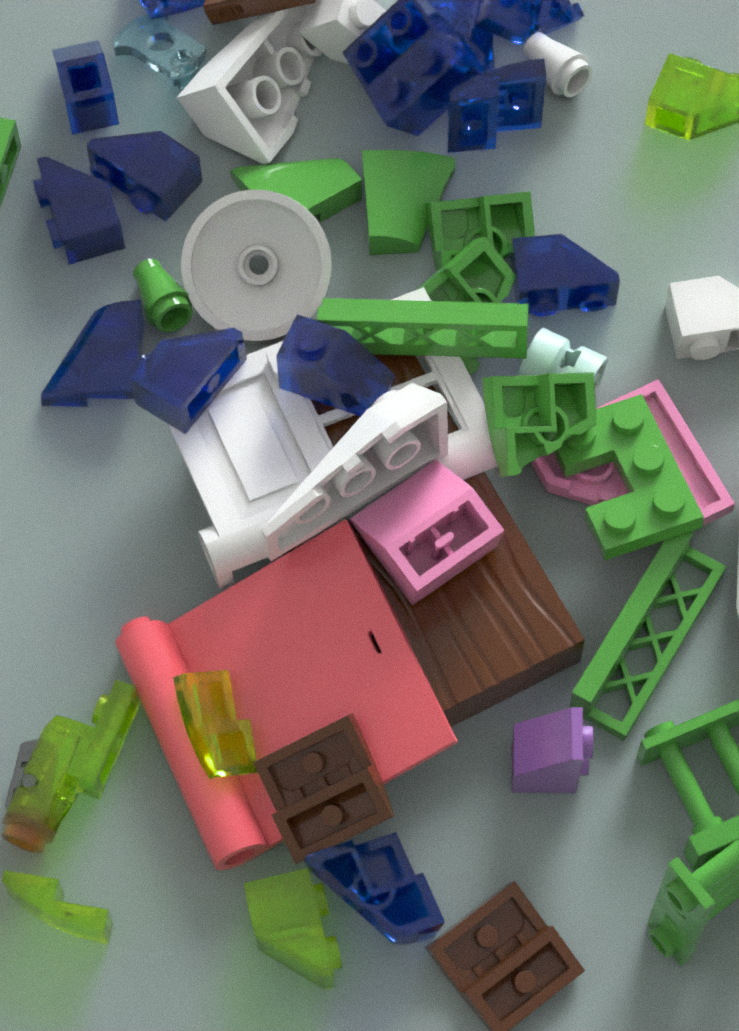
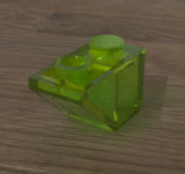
(692, 98)
(289, 926)

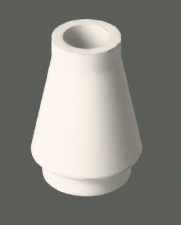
(565, 68)

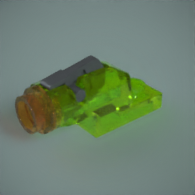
(62, 761)

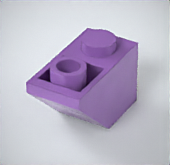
(551, 752)

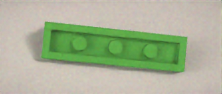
(431, 327)
(629, 624)

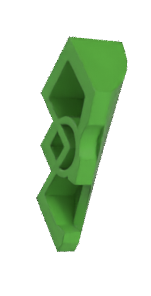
(318, 185)
(397, 194)
(461, 221)
(472, 276)
(536, 415)

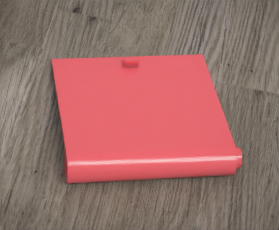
(295, 664)

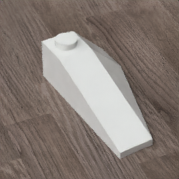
(254, 86)
(377, 453)

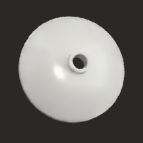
(220, 254)

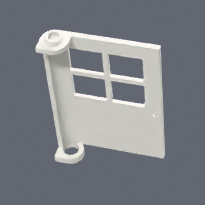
(265, 441)

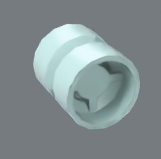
(553, 355)

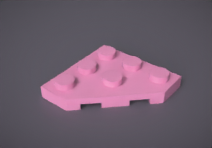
(606, 483)

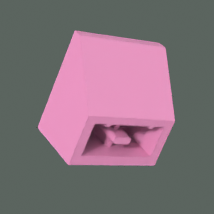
(428, 530)

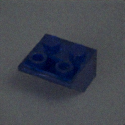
(411, 64)

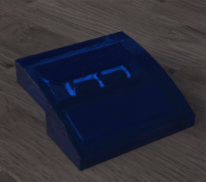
(495, 102)

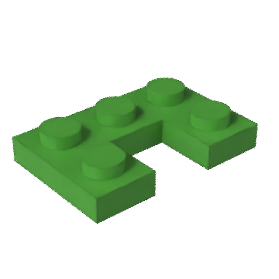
(658, 494)

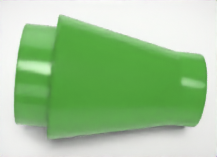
(162, 297)

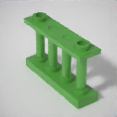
(665, 742)
(691, 900)

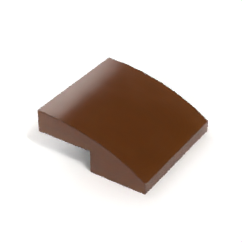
(324, 788)
(504, 959)

